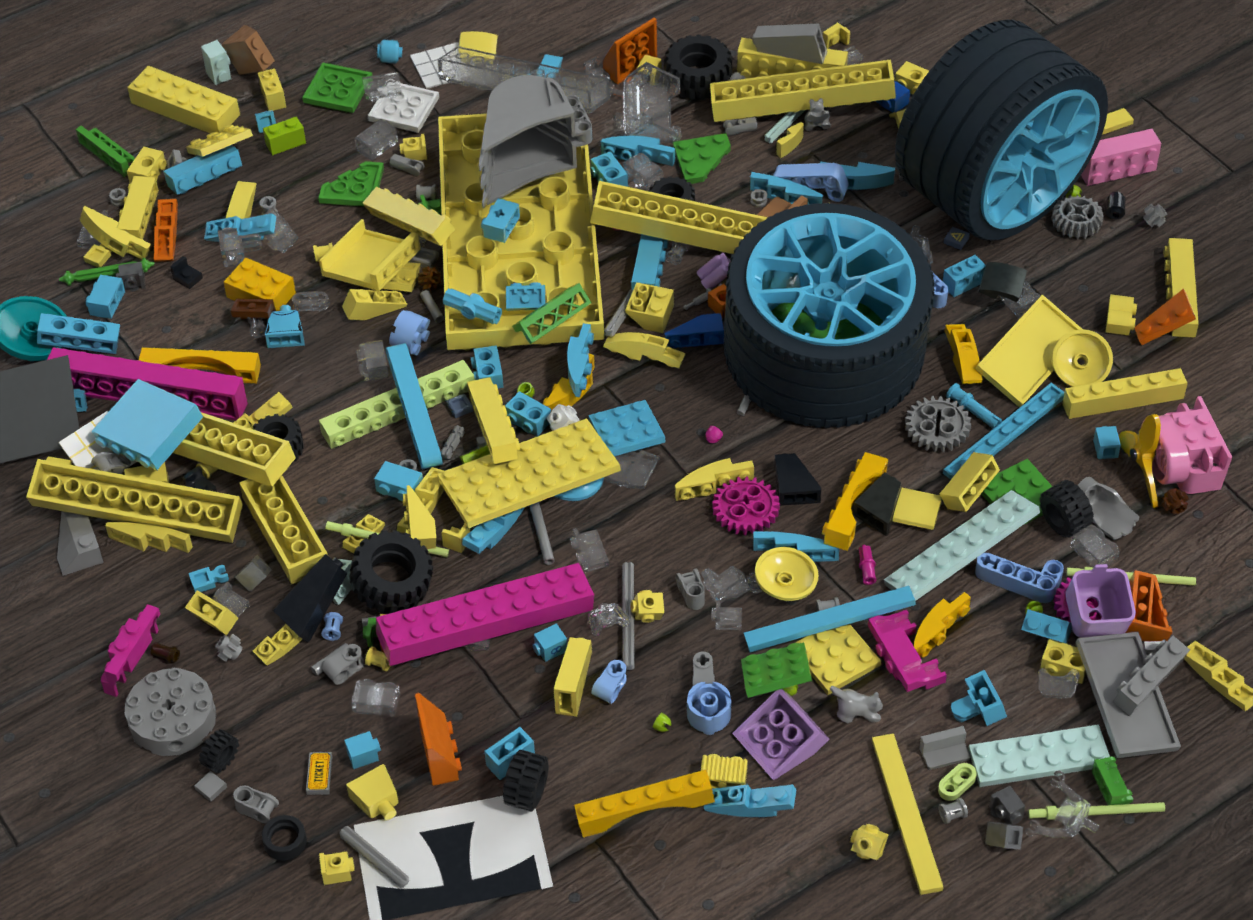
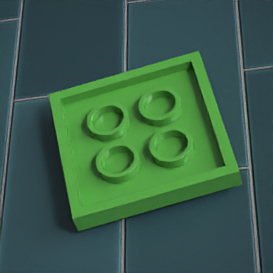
(336, 87)
(1020, 478)
(776, 669)

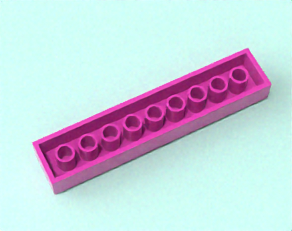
(112, 377)
(484, 614)

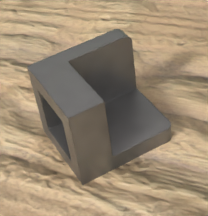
(253, 573)
(1004, 835)

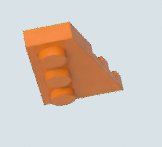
(1167, 318)

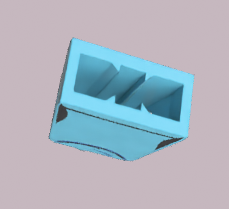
(284, 328)

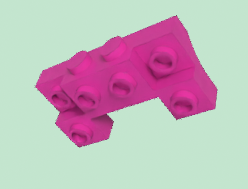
(129, 647)
(899, 653)

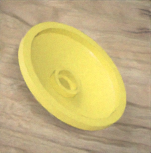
(1085, 346)
(787, 566)

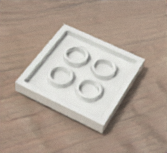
(407, 110)

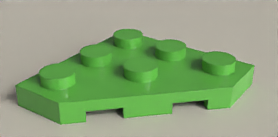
(700, 155)
(353, 186)

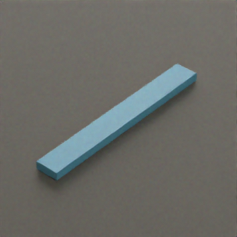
(1011, 426)
(829, 618)

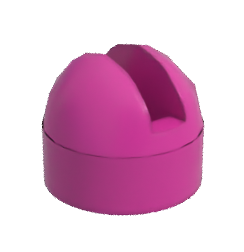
(713, 434)

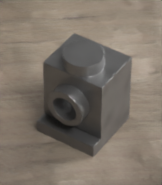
(132, 275)
(1007, 805)

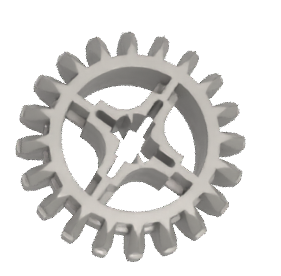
(1077, 213)

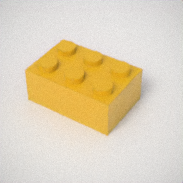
(259, 281)

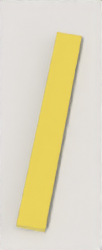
(907, 814)

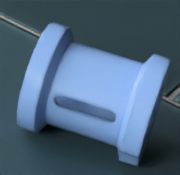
(333, 626)

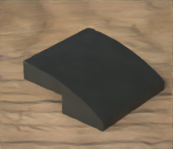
(1002, 280)

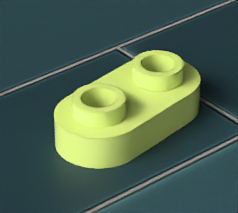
(955, 782)

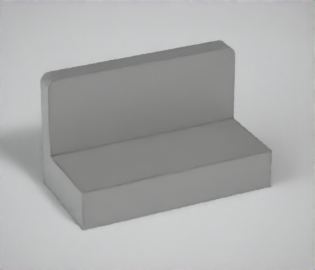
(944, 748)

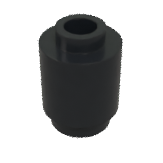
(1115, 205)

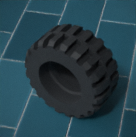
(698, 52)
(396, 549)

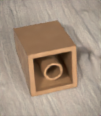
(247, 51)

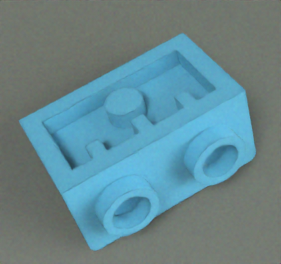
(525, 297)

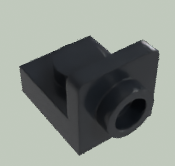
(184, 273)
(195, 479)

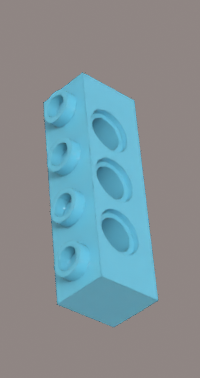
(78, 333)

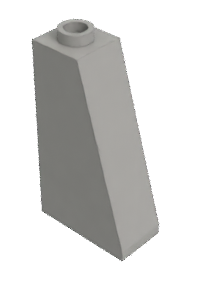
(792, 41)

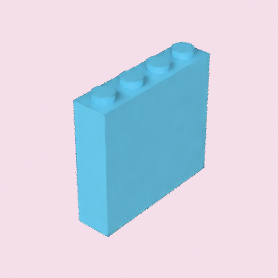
(147, 424)

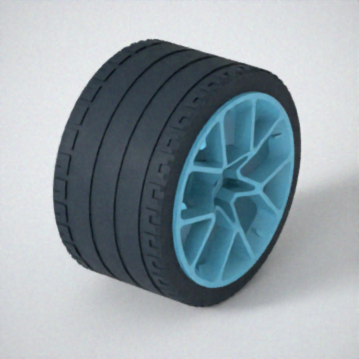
(1001, 129)
(827, 264)

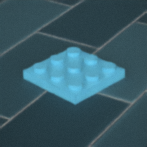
(628, 428)

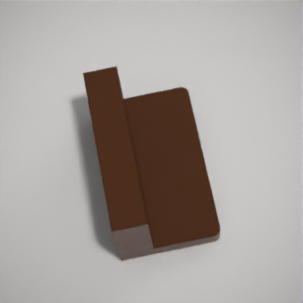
(253, 308)

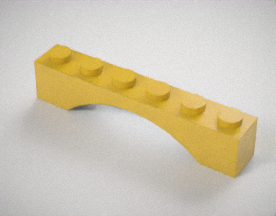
(227, 362)
(842, 525)
(683, 791)

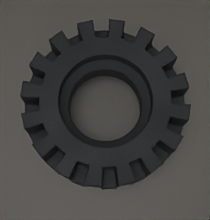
(219, 751)

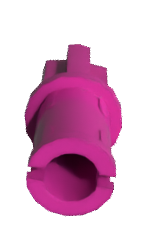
(867, 565)

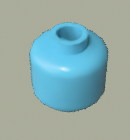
(389, 51)

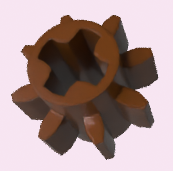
(429, 278)
(1175, 501)

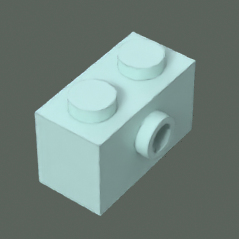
(216, 62)

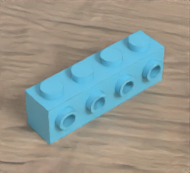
(202, 169)

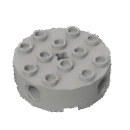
(170, 711)

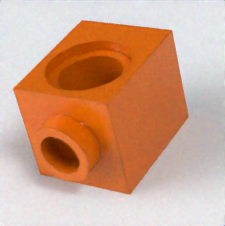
(717, 300)

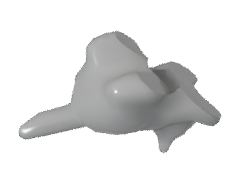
(817, 116)
(856, 704)

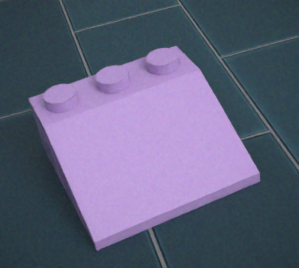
(780, 734)

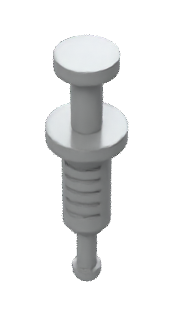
(700, 299)

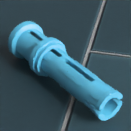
(967, 400)

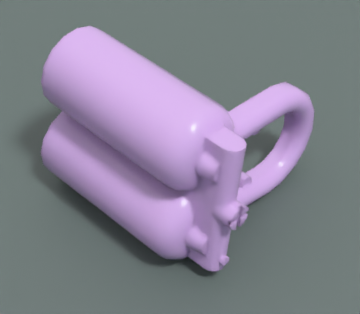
(714, 271)

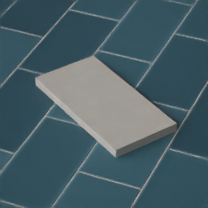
(1109, 663)

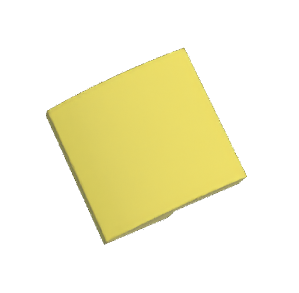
(479, 41)
(405, 278)
(917, 508)

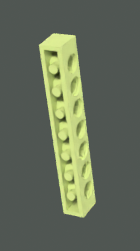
(387, 407)

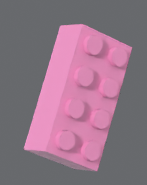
(1123, 157)

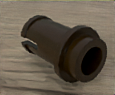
(171, 654)

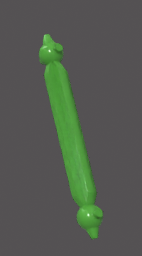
(94, 273)

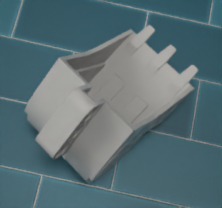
(529, 134)

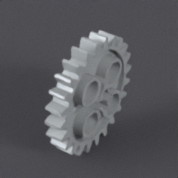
(922, 423)

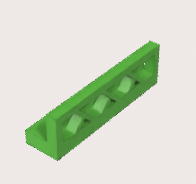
(100, 148)
(545, 309)

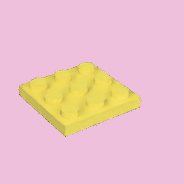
(217, 141)
(838, 657)

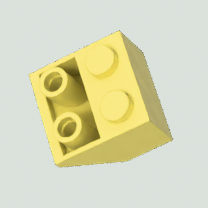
(651, 306)

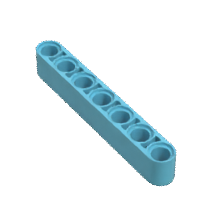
(414, 406)

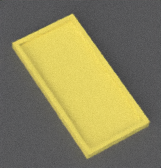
(1025, 353)

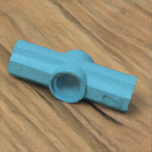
(472, 306)

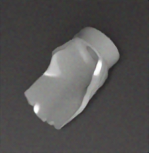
(1109, 509)

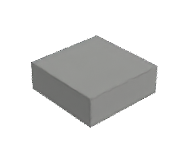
(210, 786)

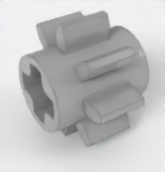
(1155, 215)
(228, 647)

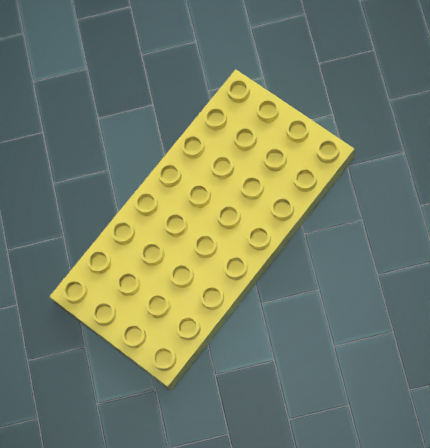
(547, 245)

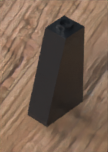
(311, 597)

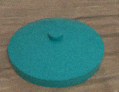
(20, 324)

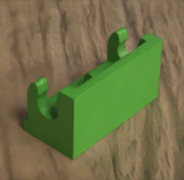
(1111, 782)

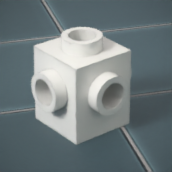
(562, 416)

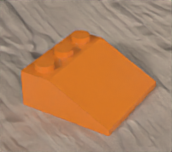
(629, 51)
(437, 742)

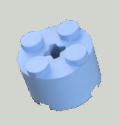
(410, 330)
(709, 707)

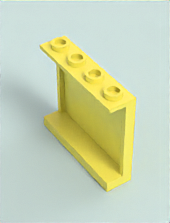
(368, 257)

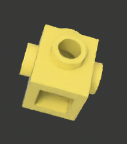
(648, 606)
(868, 842)

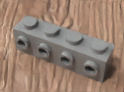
(1151, 675)

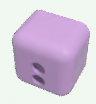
(1114, 600)

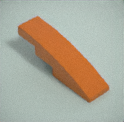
(165, 230)

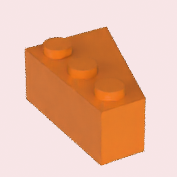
(1150, 615)

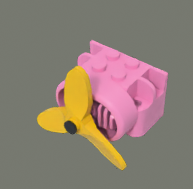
(1179, 450)

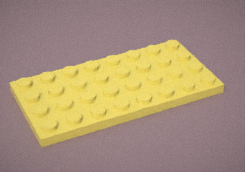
(543, 469)

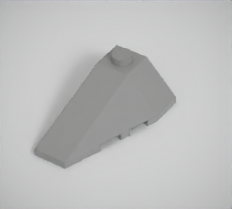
(77, 544)

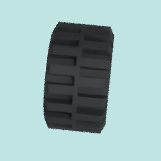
(674, 187)
(282, 428)
(1066, 508)
(525, 780)

